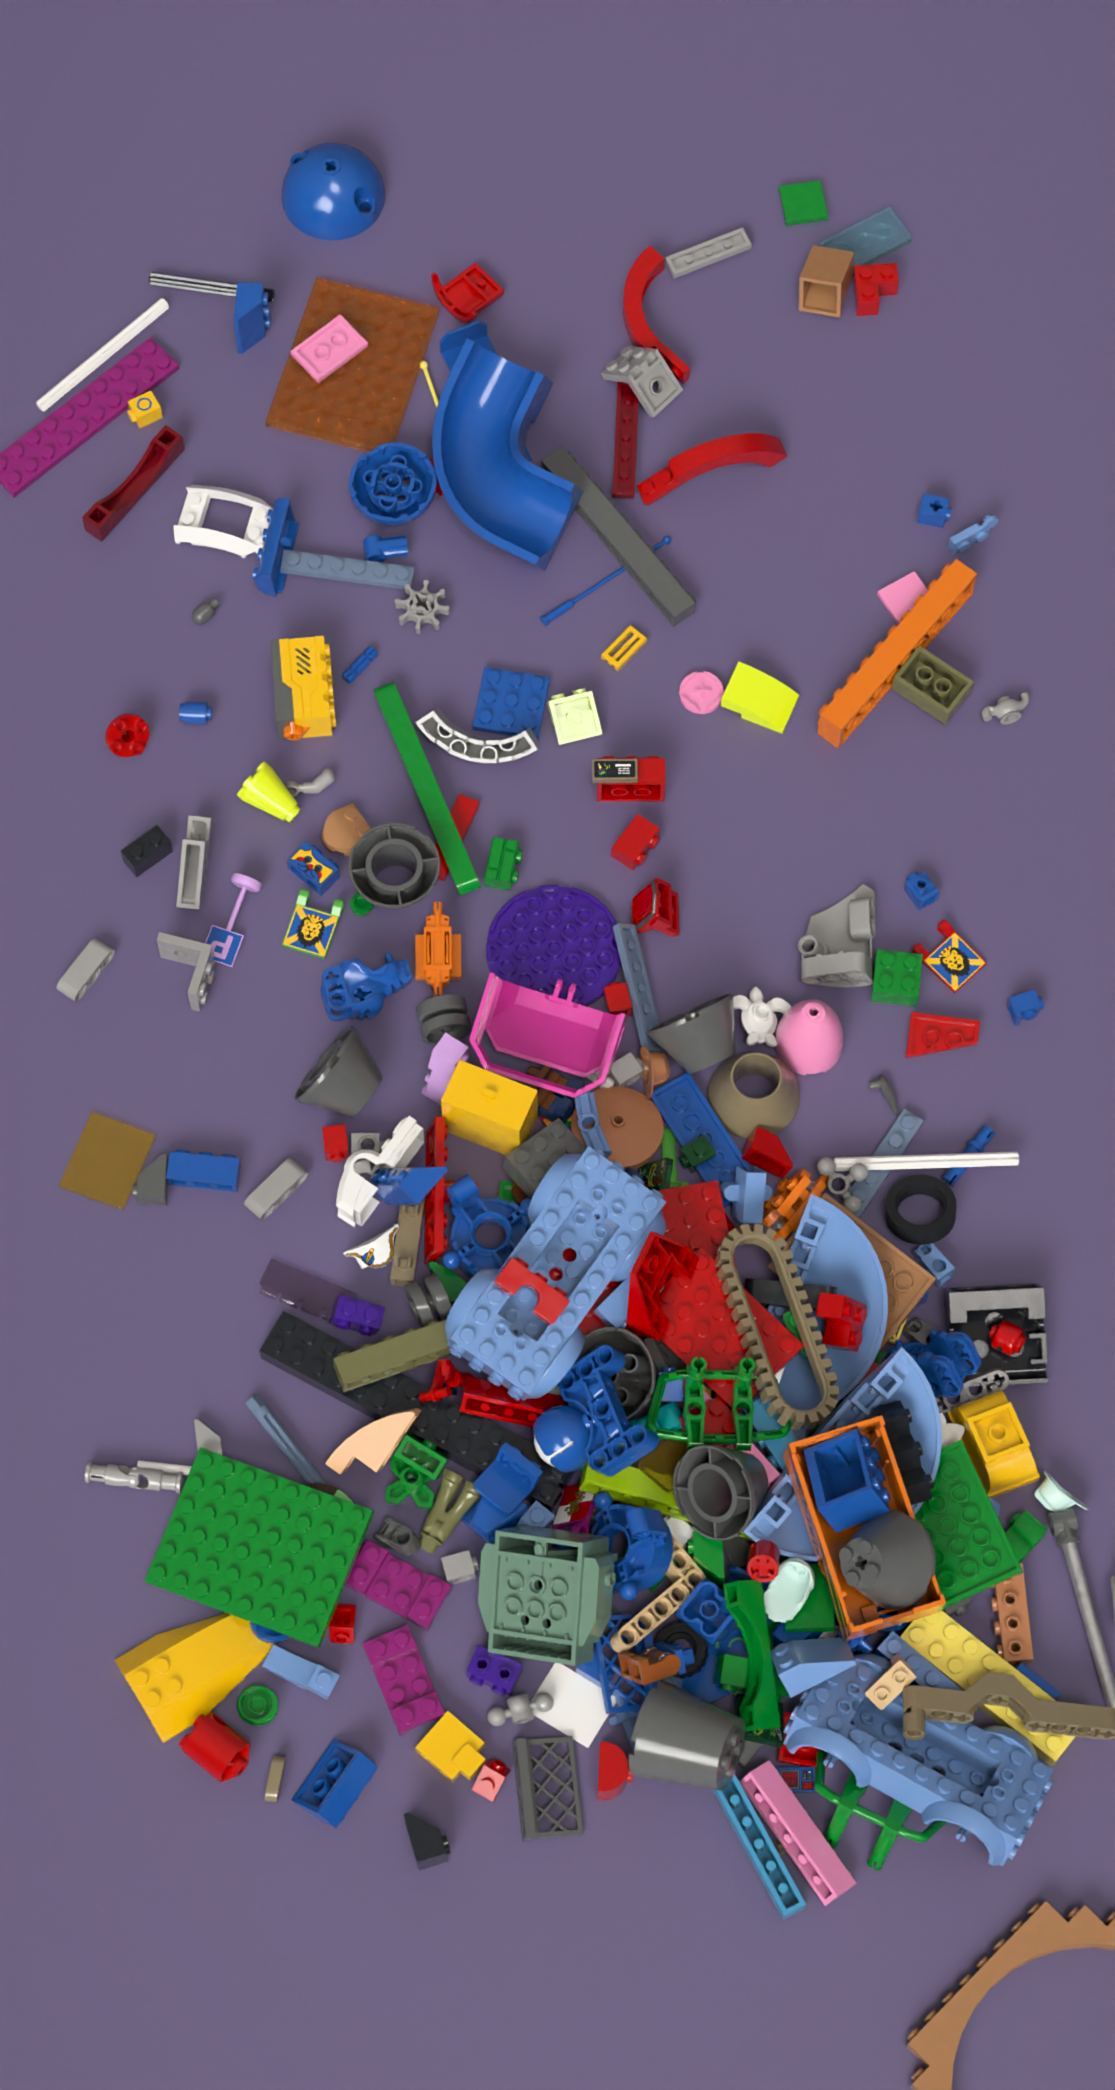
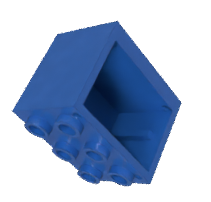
(847, 1480)

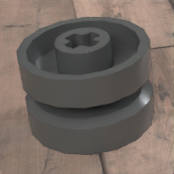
(443, 1015)
(426, 1304)

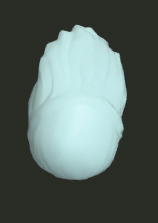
(789, 1590)

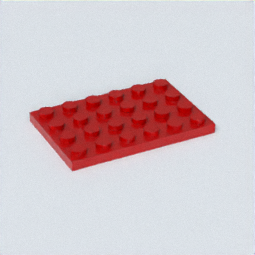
(704, 1327)

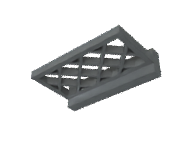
(526, 1791)

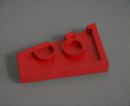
(939, 1033)

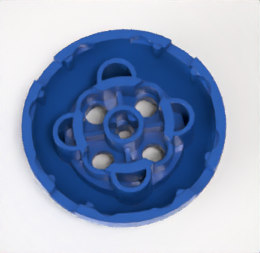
(394, 463)

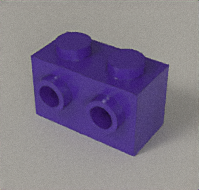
(357, 1315)
(494, 1671)

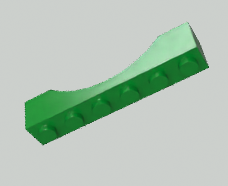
(746, 1605)

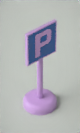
(224, 941)

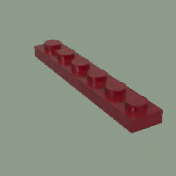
(625, 442)

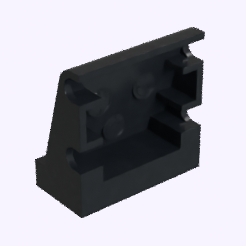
(980, 1307)

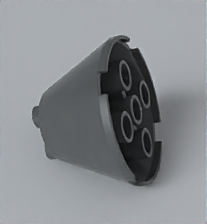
(637, 1377)
(889, 1560)

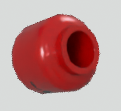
(1007, 1338)

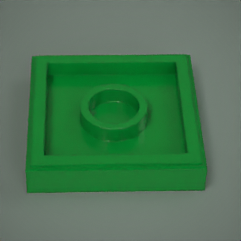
(803, 203)

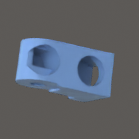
(931, 1258)

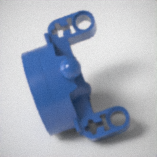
(470, 1214)
(648, 1543)

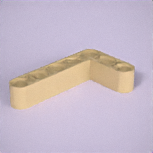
(664, 1601)

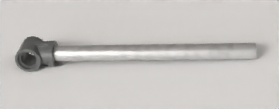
(1064, 1526)

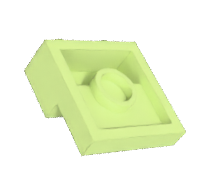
(574, 716)

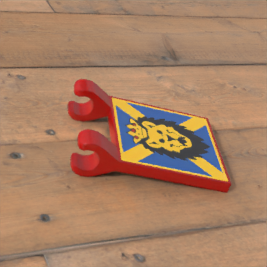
(952, 960)

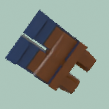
(550, 1103)

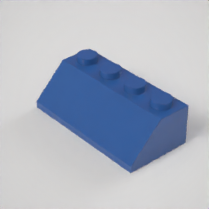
(405, 1185)

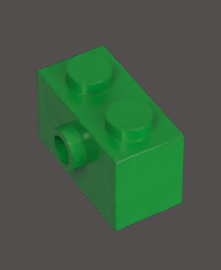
(422, 1456)

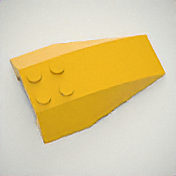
(191, 1670)

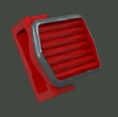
(656, 909)

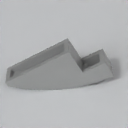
(194, 861)

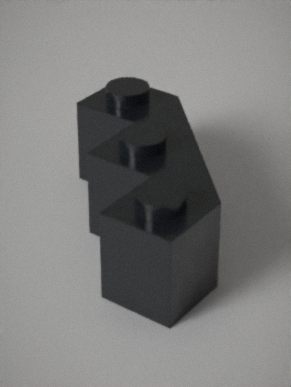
(906, 1451)

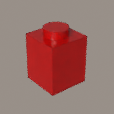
(617, 999)
(335, 1143)

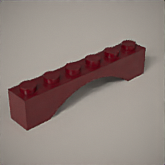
(112, 509)

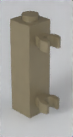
(407, 1244)

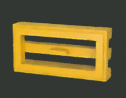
(613, 660)

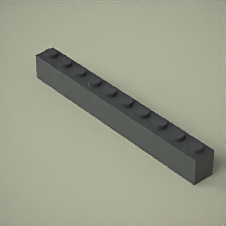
(623, 541)

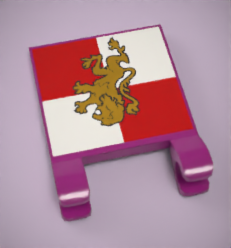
(574, 1510)

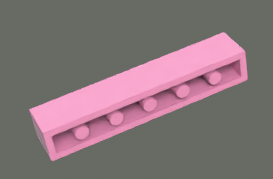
(797, 1833)

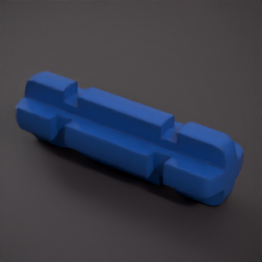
(359, 664)

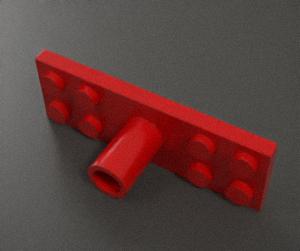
(435, 1219)

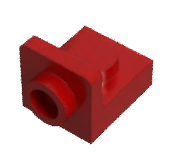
(343, 1624)

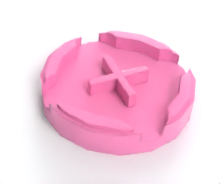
(701, 692)

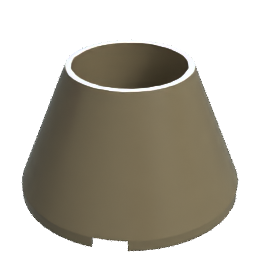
(743, 1114)

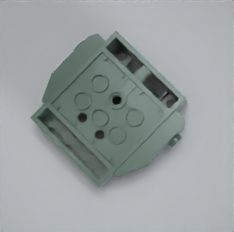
(572, 1595)

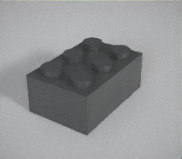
(537, 1155)

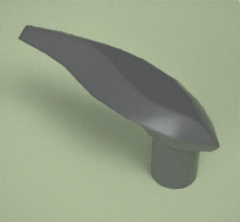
(887, 1091)

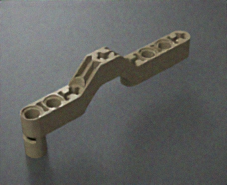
(1003, 1690)

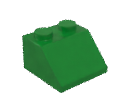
(708, 1557)

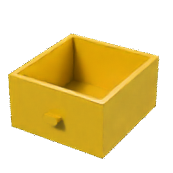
(489, 1108)

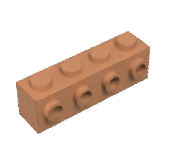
(1012, 1621)

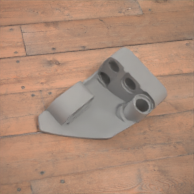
(841, 943)

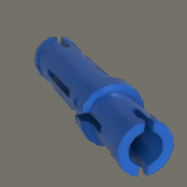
(973, 1146)

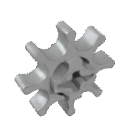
(424, 600)

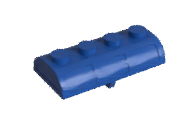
(278, 537)

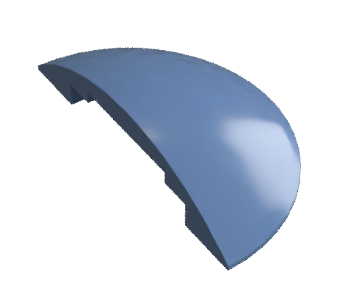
(835, 1254)
(895, 1379)

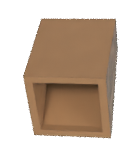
(825, 281)

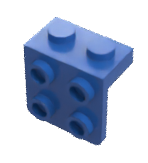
(508, 1479)

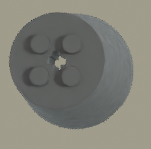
(685, 1740)

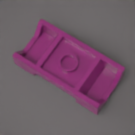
(397, 1585)
(403, 1679)

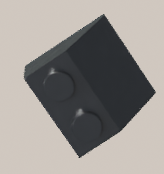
(427, 1843)

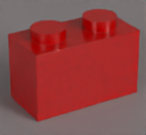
(635, 842)

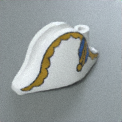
(376, 1251)

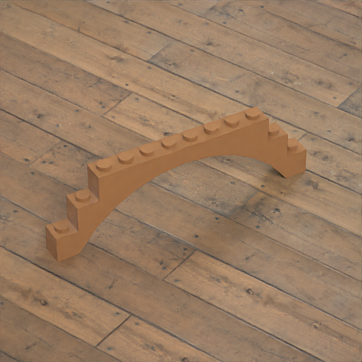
(1039, 1936)

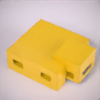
(452, 1748)

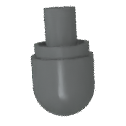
(204, 611)

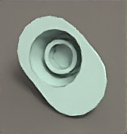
(1054, 1496)

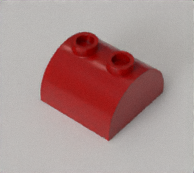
(613, 1771)

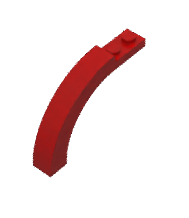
(640, 277)
(711, 455)

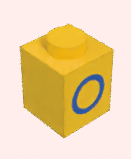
(144, 409)

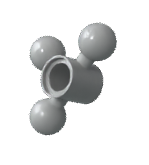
(858, 1172)
(520, 1709)

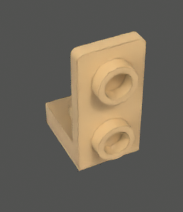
(891, 1682)

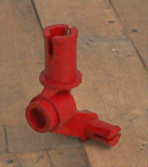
(444, 1373)

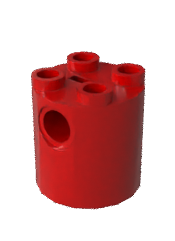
(216, 1747)

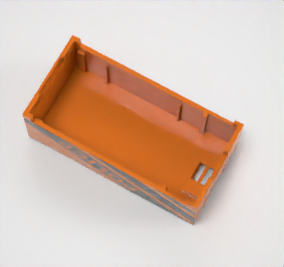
(854, 1611)

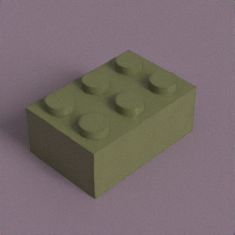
(932, 685)

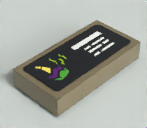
(614, 771)

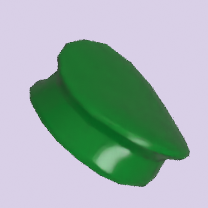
(257, 1705)

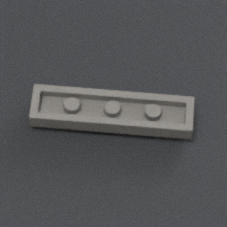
(708, 253)

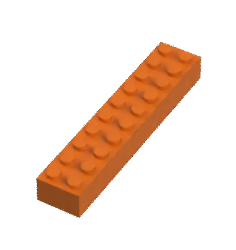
(876, 672)

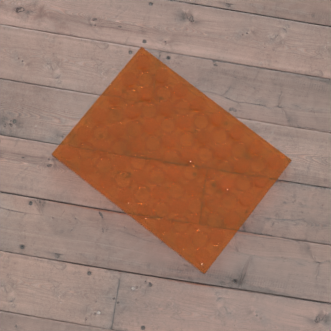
(370, 393)

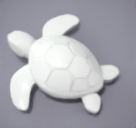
(759, 1017)

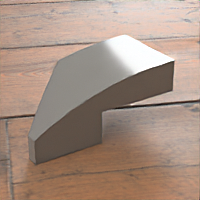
(207, 1438)

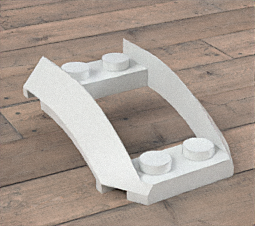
(193, 515)

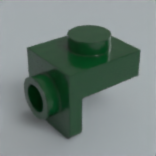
(696, 1153)

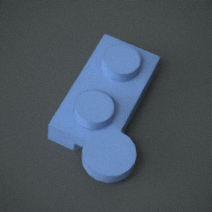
(963, 540)

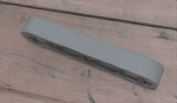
(966, 1396)

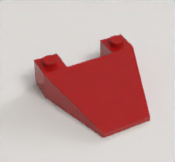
(656, 1260)

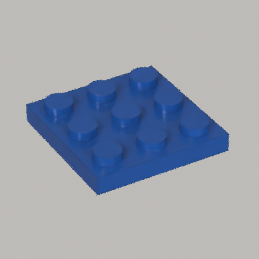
(510, 702)

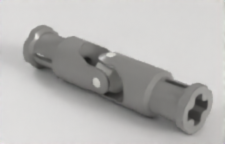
(130, 1476)

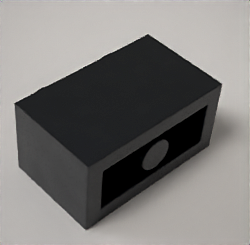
(146, 851)

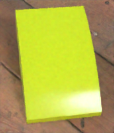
(759, 698)

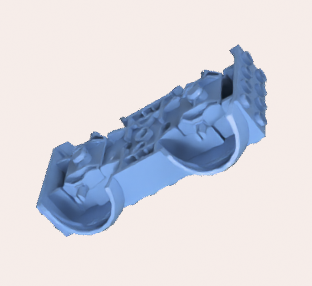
(577, 1206)
(989, 1771)

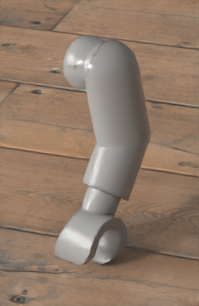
(318, 785)

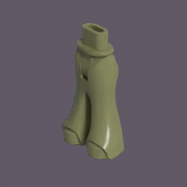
(440, 1523)

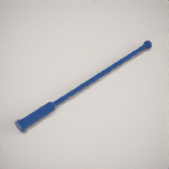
(546, 619)

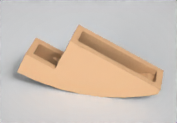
(373, 1442)

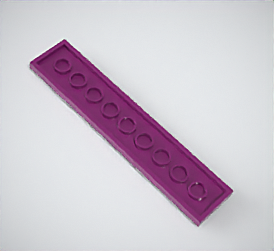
(83, 416)

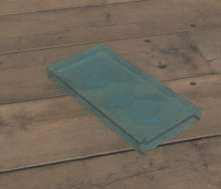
(871, 237)

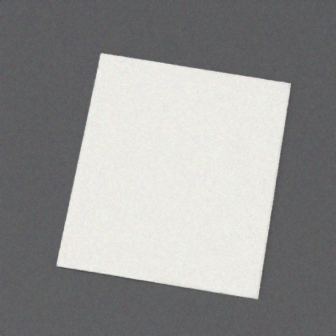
(577, 1704)

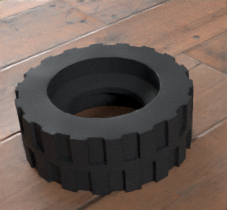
(699, 1645)

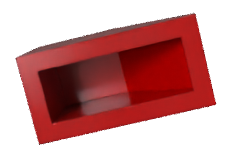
(767, 1153)

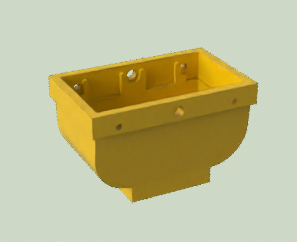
(996, 1443)

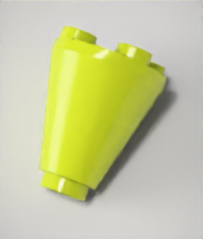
(269, 794)

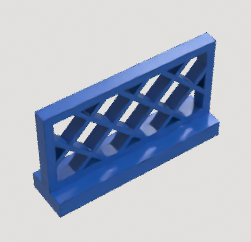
(601, 1660)

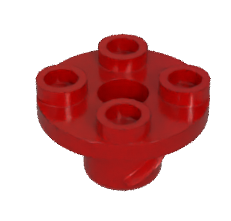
(127, 735)

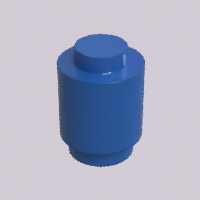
(195, 712)

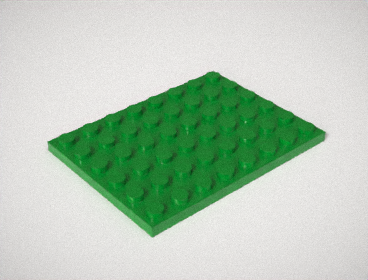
(259, 1547)

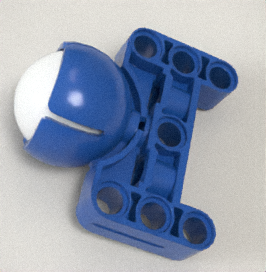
(583, 1429)

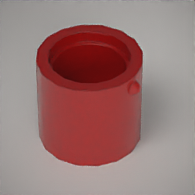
(763, 1561)

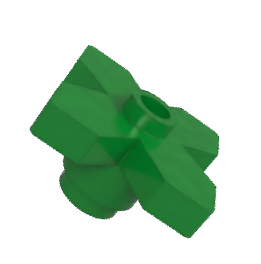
(402, 1489)

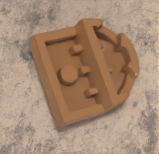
(344, 829)

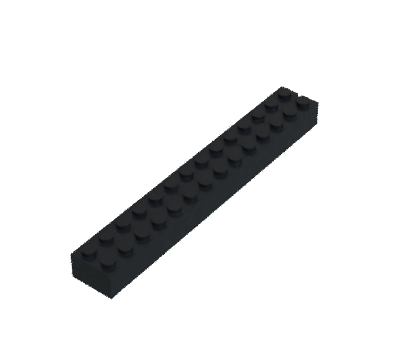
(458, 1435)

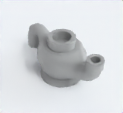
(1006, 710)

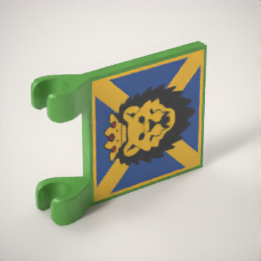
(310, 928)

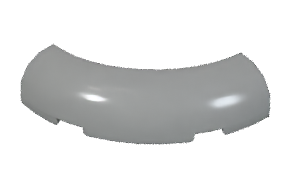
(474, 747)

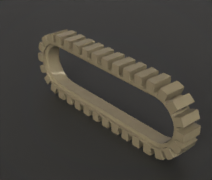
(801, 1314)

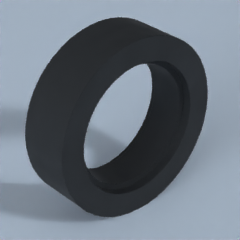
(920, 1233)

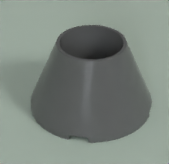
(394, 846)
(700, 1035)
(342, 1077)
(719, 1489)

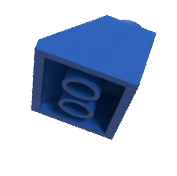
(250, 315)
(335, 1783)

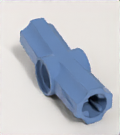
(588, 1115)

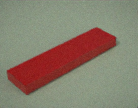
(462, 815)

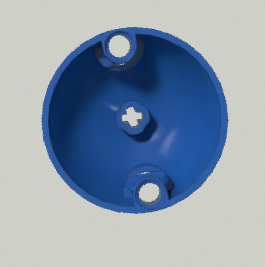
(324, 189)

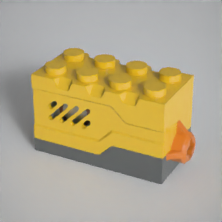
(303, 687)

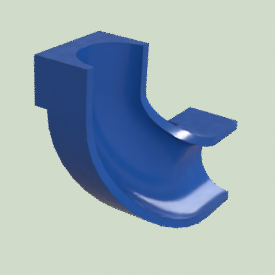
(484, 460)

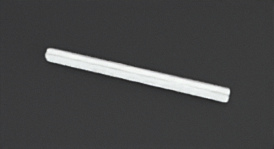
(102, 354)
(929, 1161)

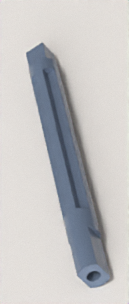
(284, 1440)

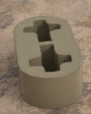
(275, 1778)

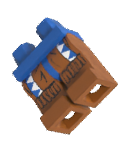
(655, 1663)

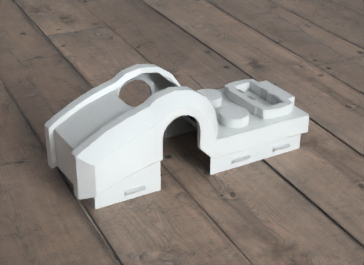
(354, 1192)

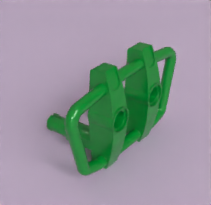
(694, 1398)
(848, 1804)

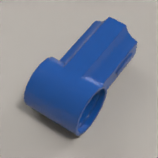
(379, 548)

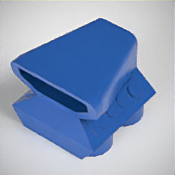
(486, 1518)
(707, 1612)

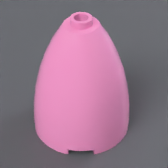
(809, 1037)

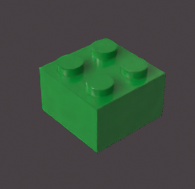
(896, 977)

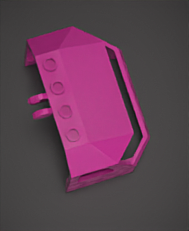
(546, 1033)

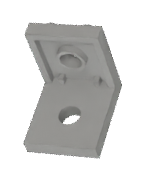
(640, 369)
(193, 954)

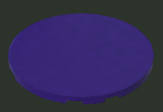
(554, 937)

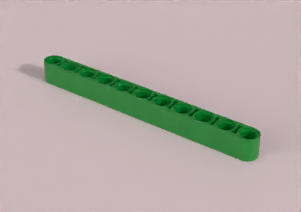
(427, 789)

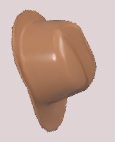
(655, 1069)

